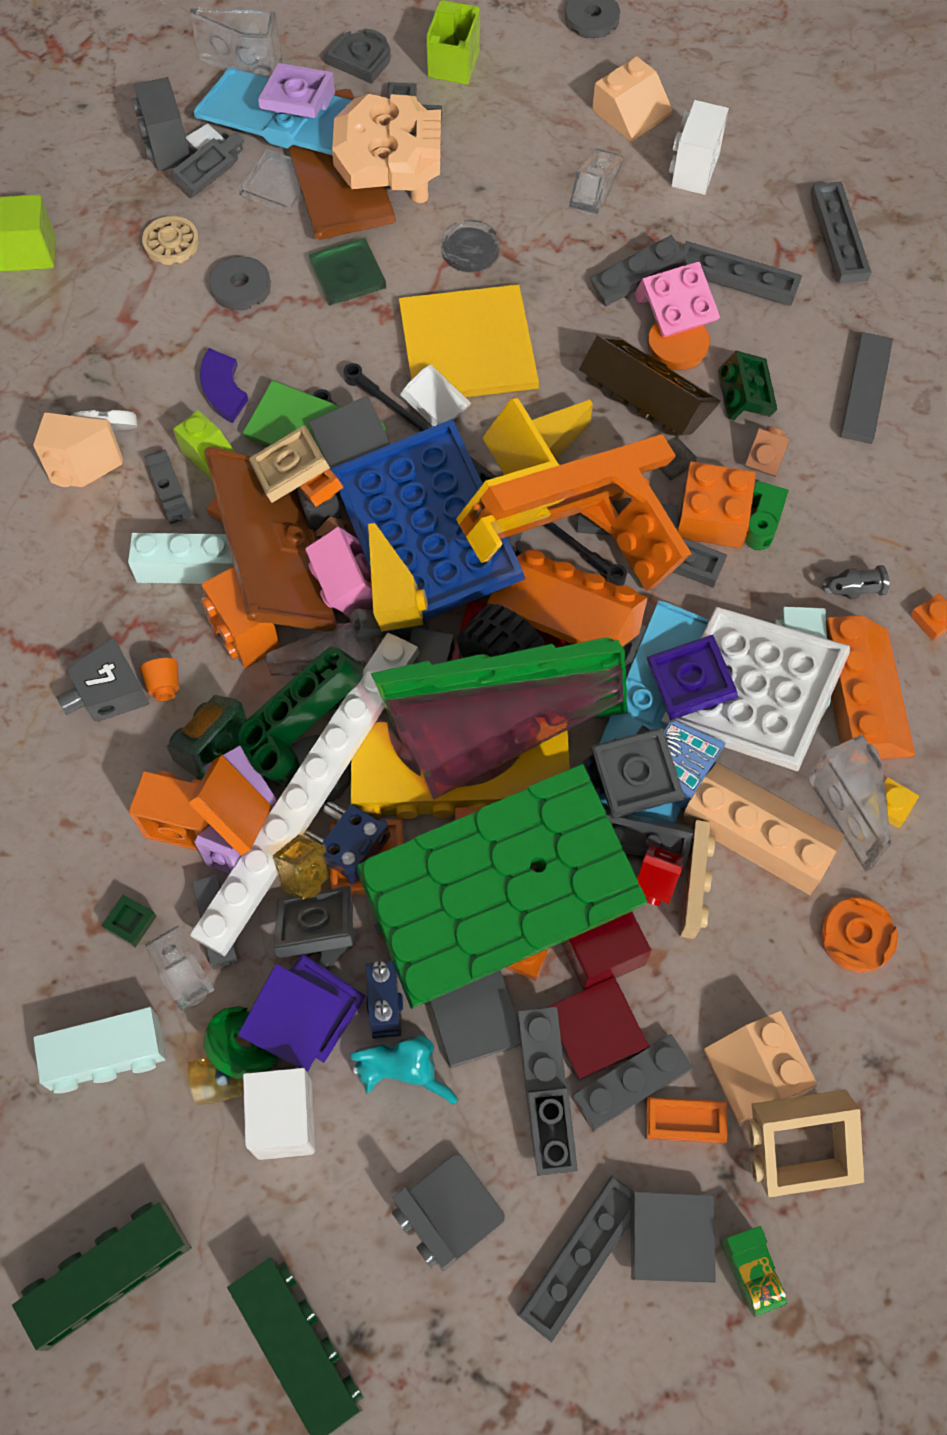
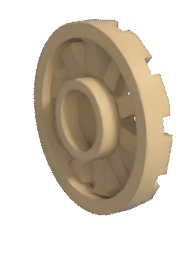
(170, 239)

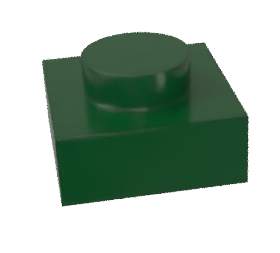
(129, 921)

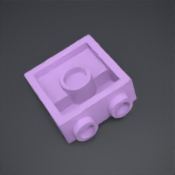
(297, 90)

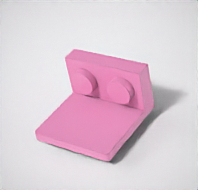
(679, 299)

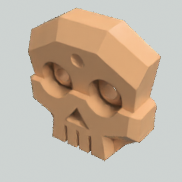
(388, 144)

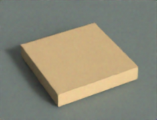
(288, 463)

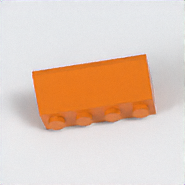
(572, 602)
(868, 689)

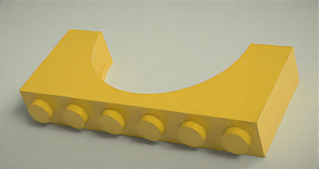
(388, 787)

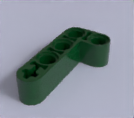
(295, 709)

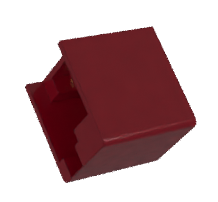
(607, 951)

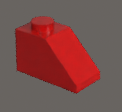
(659, 874)

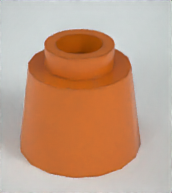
(161, 678)

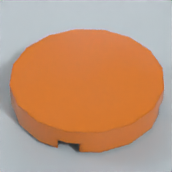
(681, 349)
(859, 934)

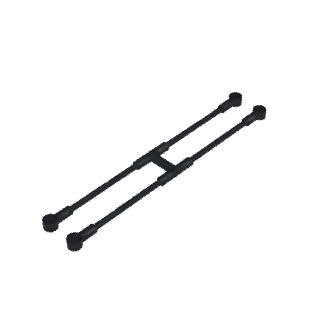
(373, 389)

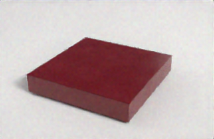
(598, 1028)

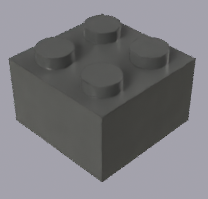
(160, 123)

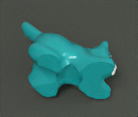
(407, 1062)

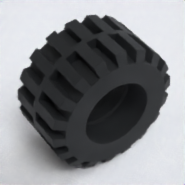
(496, 633)

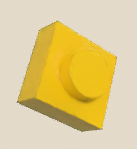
(899, 802)

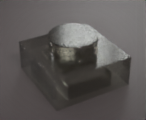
(680, 462)

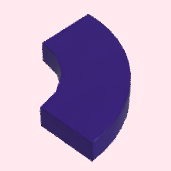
(219, 385)

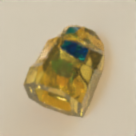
(210, 1084)

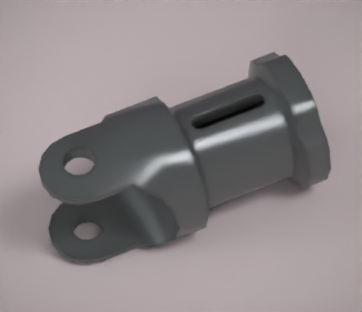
(851, 582)

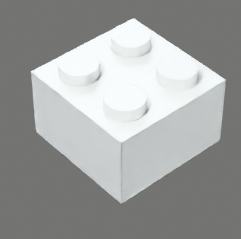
(698, 146)

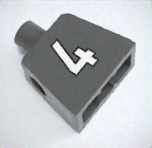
(103, 684)

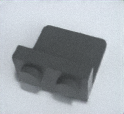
(448, 1212)

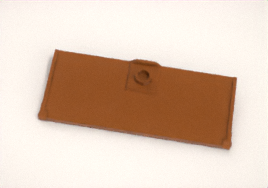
(330, 200)
(267, 547)

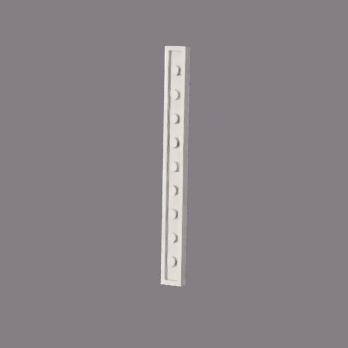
(300, 801)

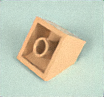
(631, 99)
(76, 449)
(759, 1065)

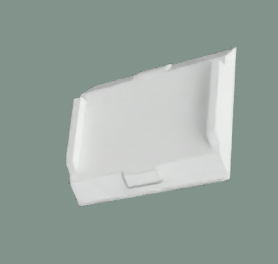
(434, 397)

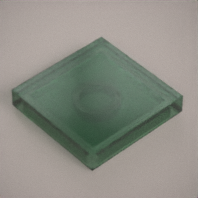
(347, 271)

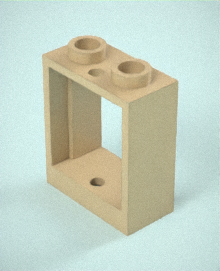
(805, 1111)

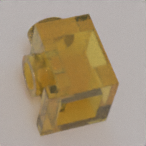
(302, 876)

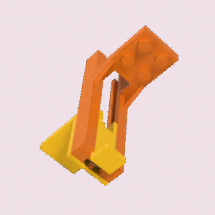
(542, 491)

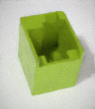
(453, 42)
(25, 234)

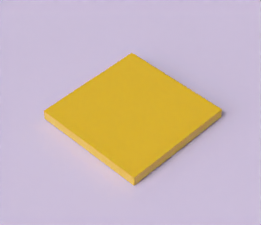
(472, 339)

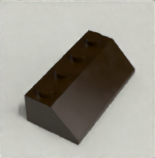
(647, 385)

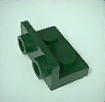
(746, 385)

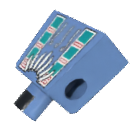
(692, 755)

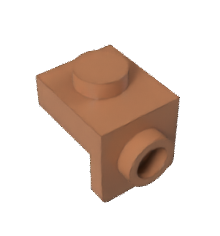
(768, 450)

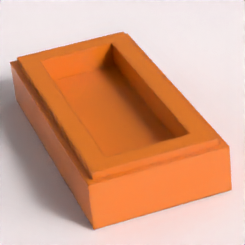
(686, 1120)

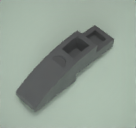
(547, 1091)

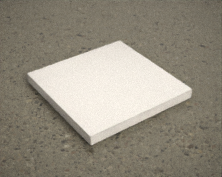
(780, 685)

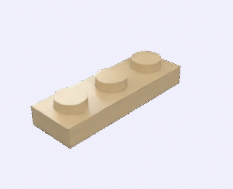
(697, 881)

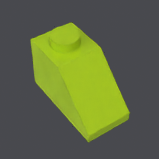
(195, 436)

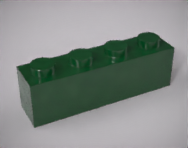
(101, 1276)
(295, 1349)

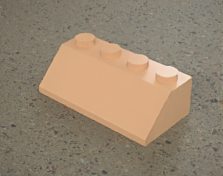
(764, 828)

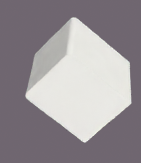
(279, 1114)

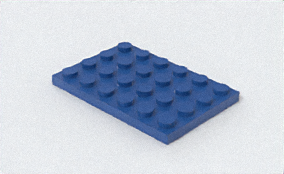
(414, 499)

